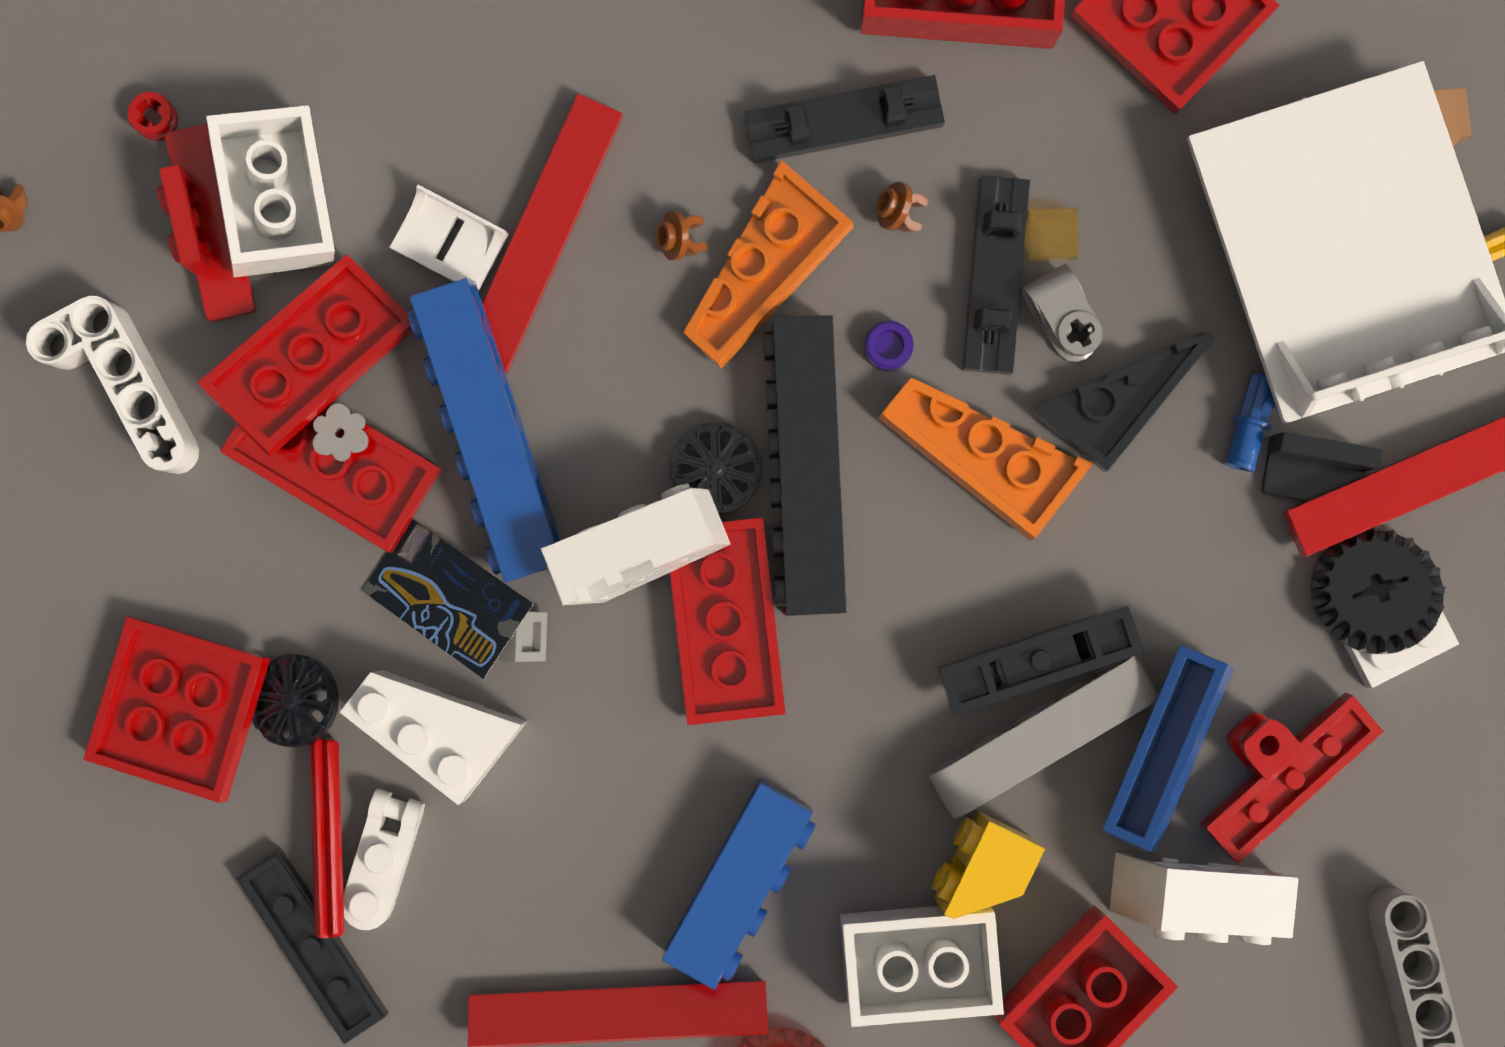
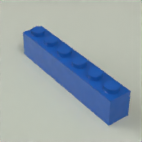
(486, 426)

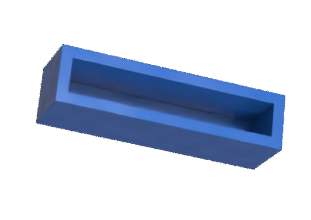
(1168, 749)
(737, 885)

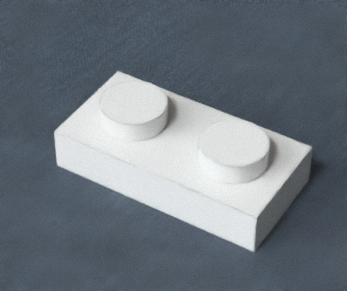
(1381, 667)

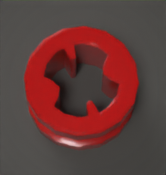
(138, 121)

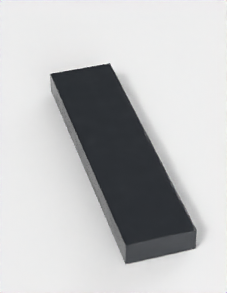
(320, 962)

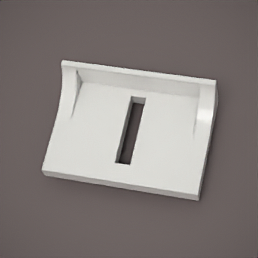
(428, 228)

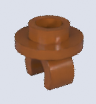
(894, 207)
(12, 209)
(674, 238)

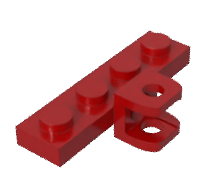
(1285, 770)

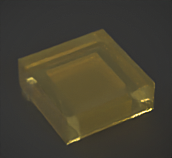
(1052, 234)

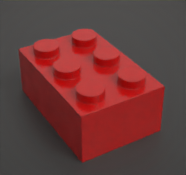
(1086, 990)

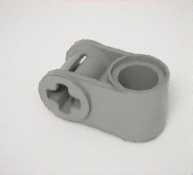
(1059, 304)

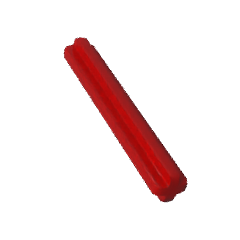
(326, 838)

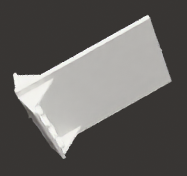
(1352, 242)

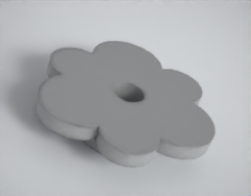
(340, 418)

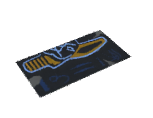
(448, 598)

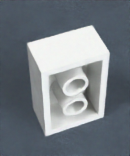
(271, 190)
(920, 965)

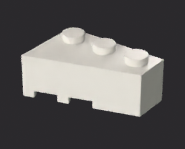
(636, 546)
(432, 732)
(1204, 899)

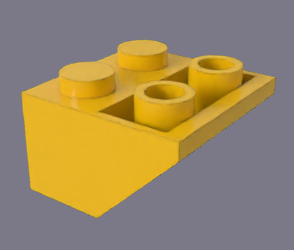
(988, 867)

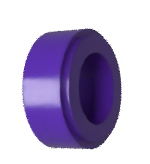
(888, 345)

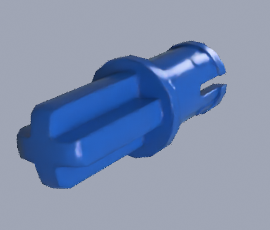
(1251, 424)

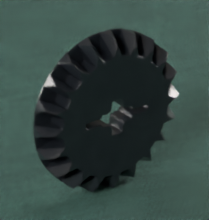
(1366, 622)

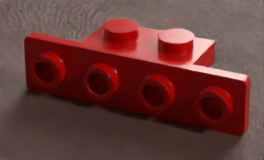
(198, 225)

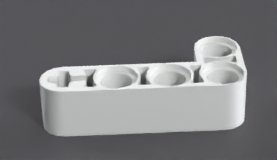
(124, 391)

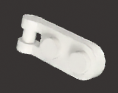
(380, 861)

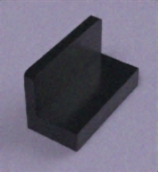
(1310, 466)

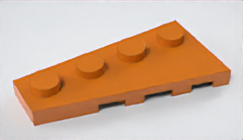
(777, 251)
(1000, 466)

